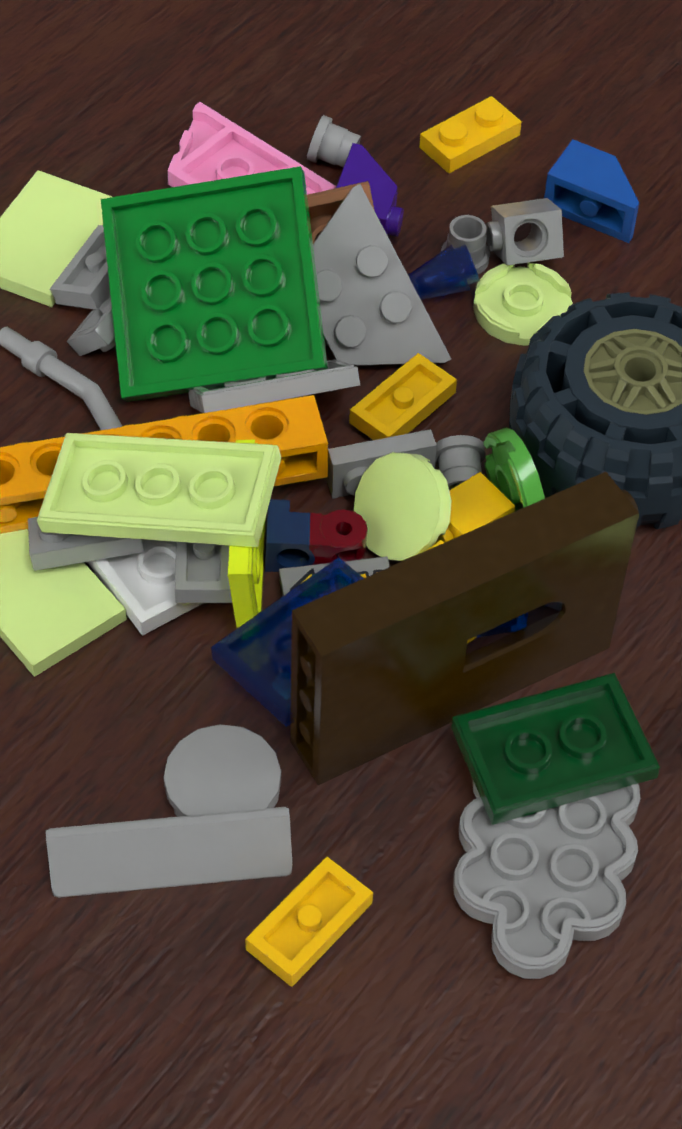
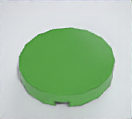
(512, 468)

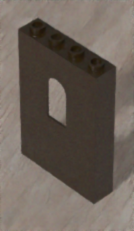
(391, 649)

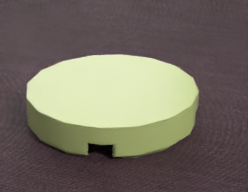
(519, 300)
(403, 505)

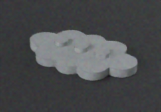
(547, 877)

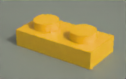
(470, 134)
(403, 399)
(309, 921)

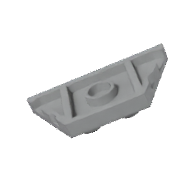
(366, 294)

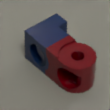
(312, 538)

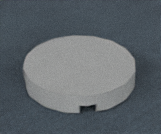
(222, 772)

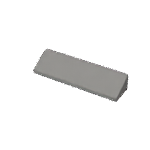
(169, 852)

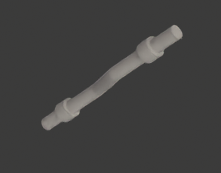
(43, 361)

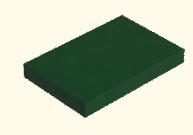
(554, 748)

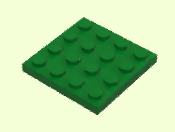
(213, 284)

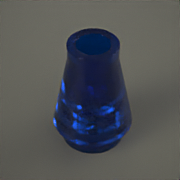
(445, 273)

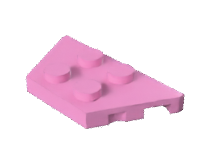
(223, 150)

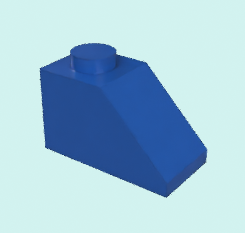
(593, 191)

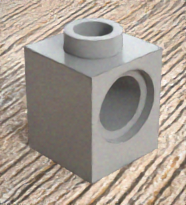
(543, 241)

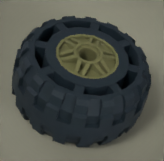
(607, 398)

